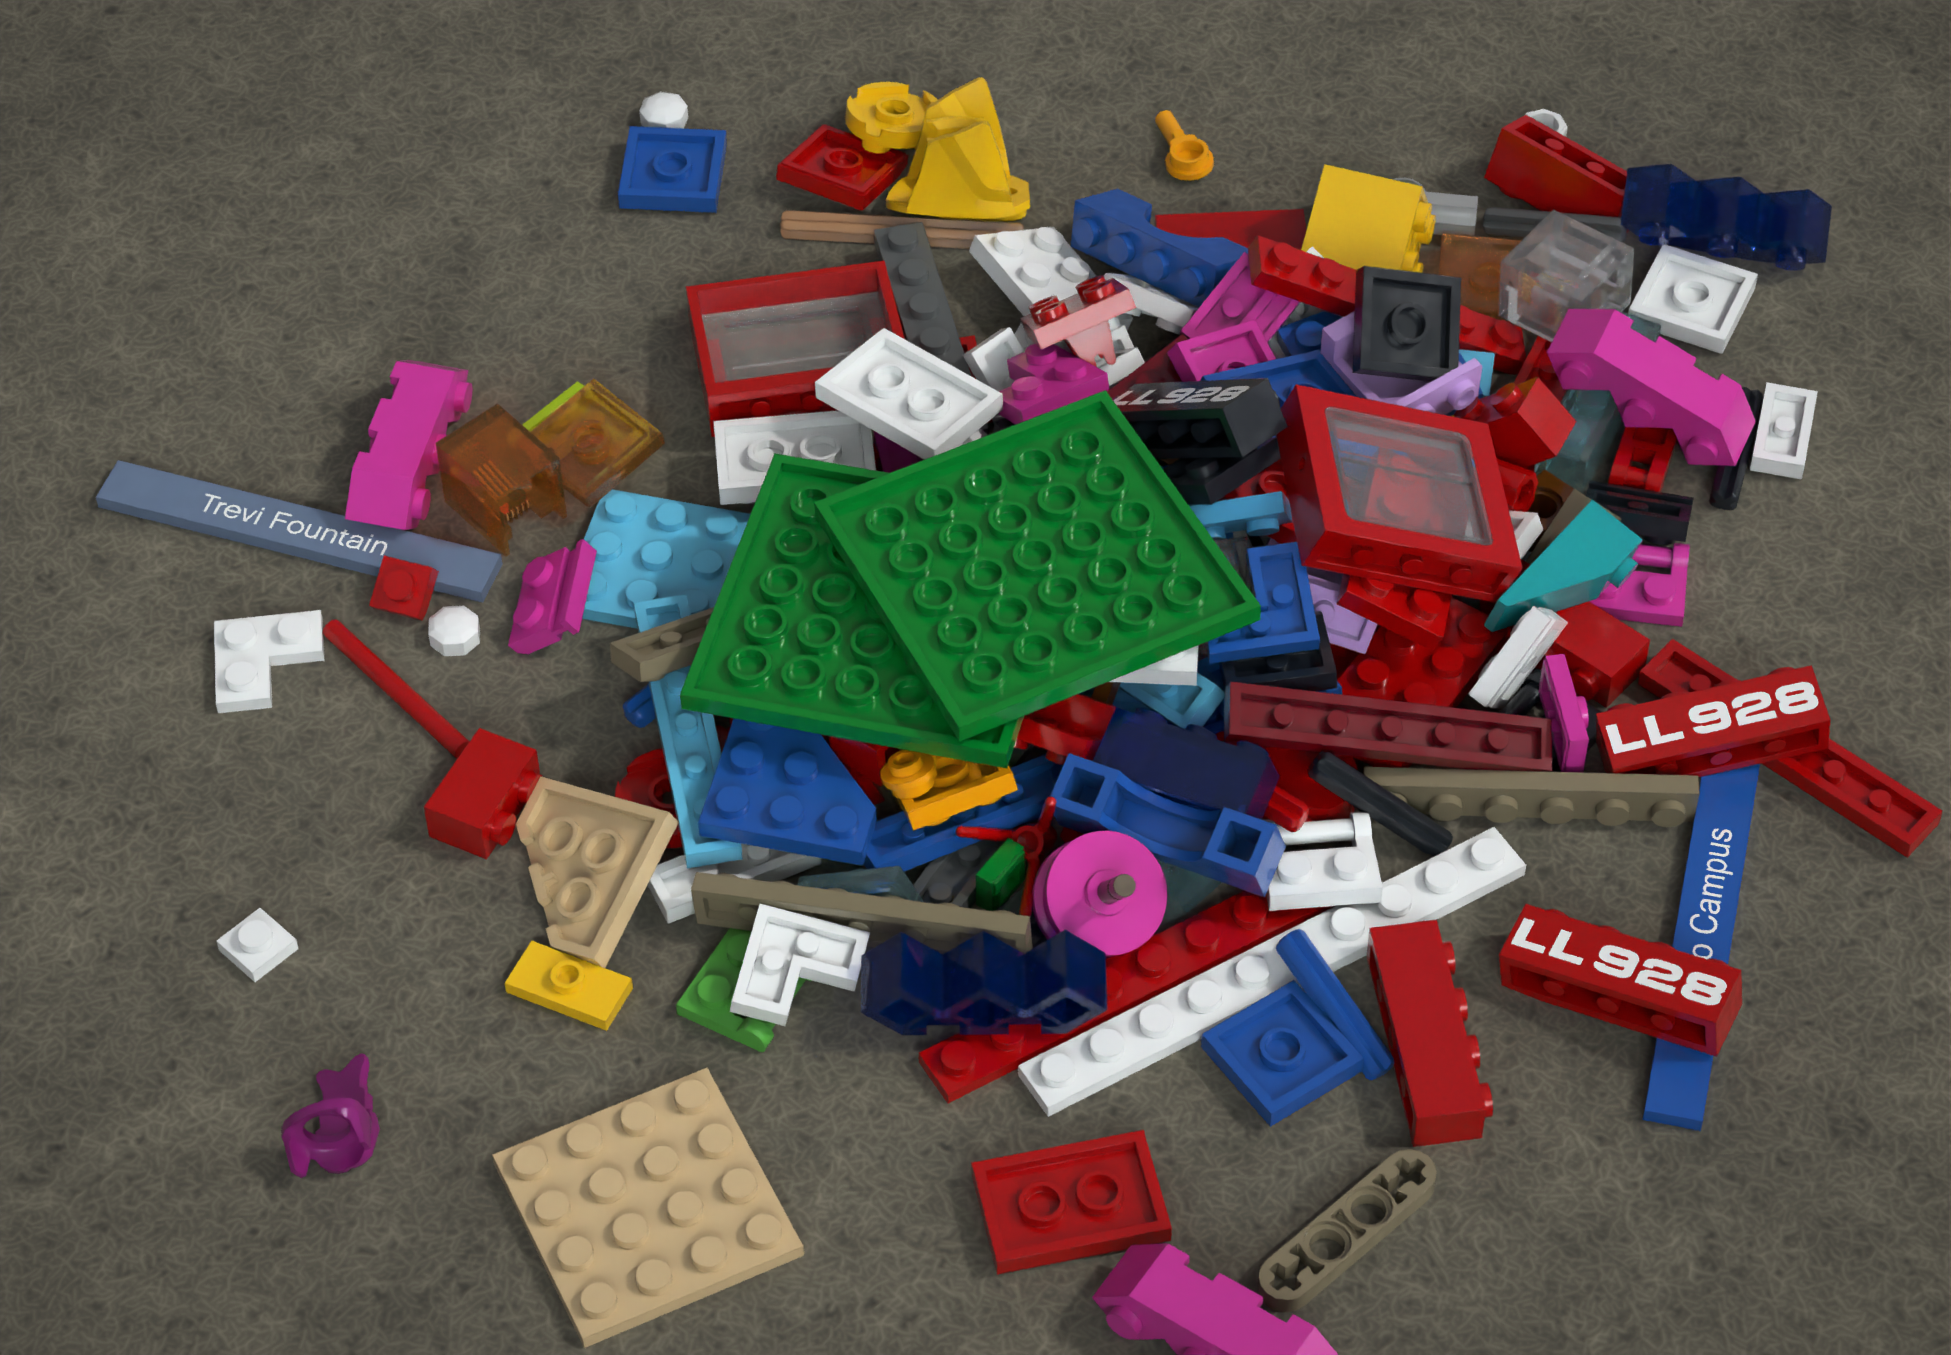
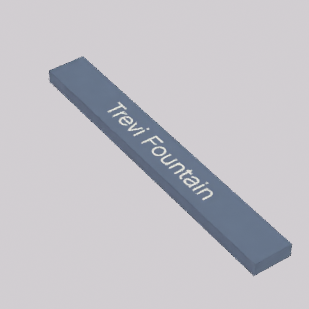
(292, 528)

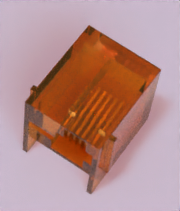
(498, 471)

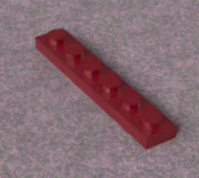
(1386, 729)

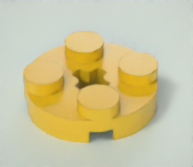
(887, 116)

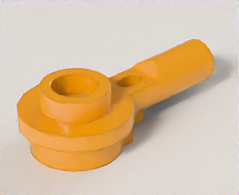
(1188, 155)
(909, 774)

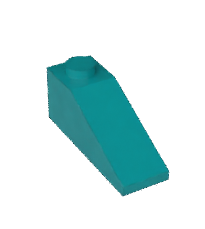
(1572, 569)

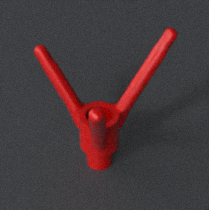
(1036, 838)

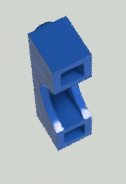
(1119, 233)
(1206, 842)

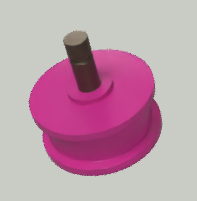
(1101, 891)

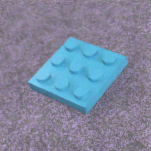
(657, 551)

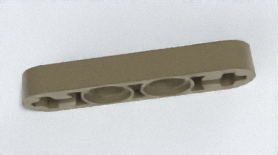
(1341, 1226)

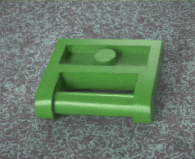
(712, 990)

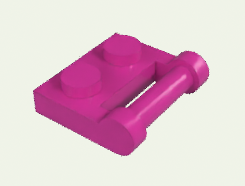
(1650, 595)

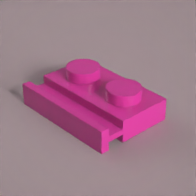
(1238, 302)
(552, 598)

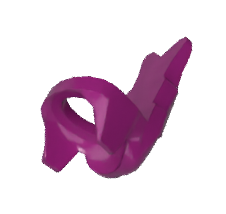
(346, 1123)

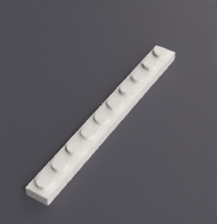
(1206, 1000)

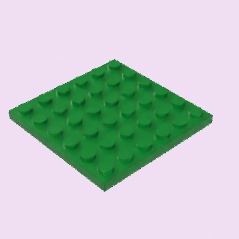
(1035, 564)
(804, 644)

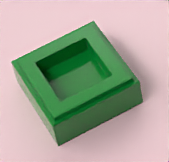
(1000, 876)

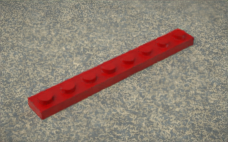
(1132, 978)

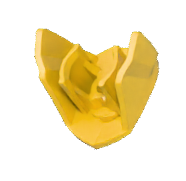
(961, 163)

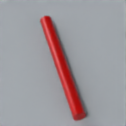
(395, 687)

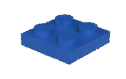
(672, 169)
(1282, 1053)

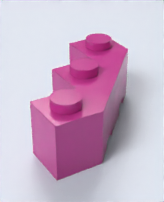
(1653, 384)
(391, 478)
(1162, 1298)

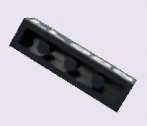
(1203, 417)

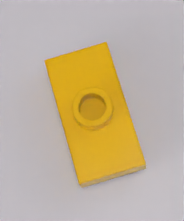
(569, 985)

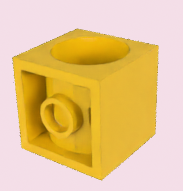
(1369, 221)

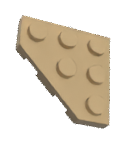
(592, 861)

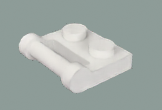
(1330, 874)

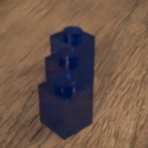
(1726, 217)
(983, 985)

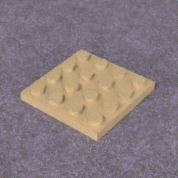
(647, 1206)

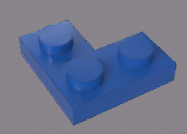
(1286, 608)

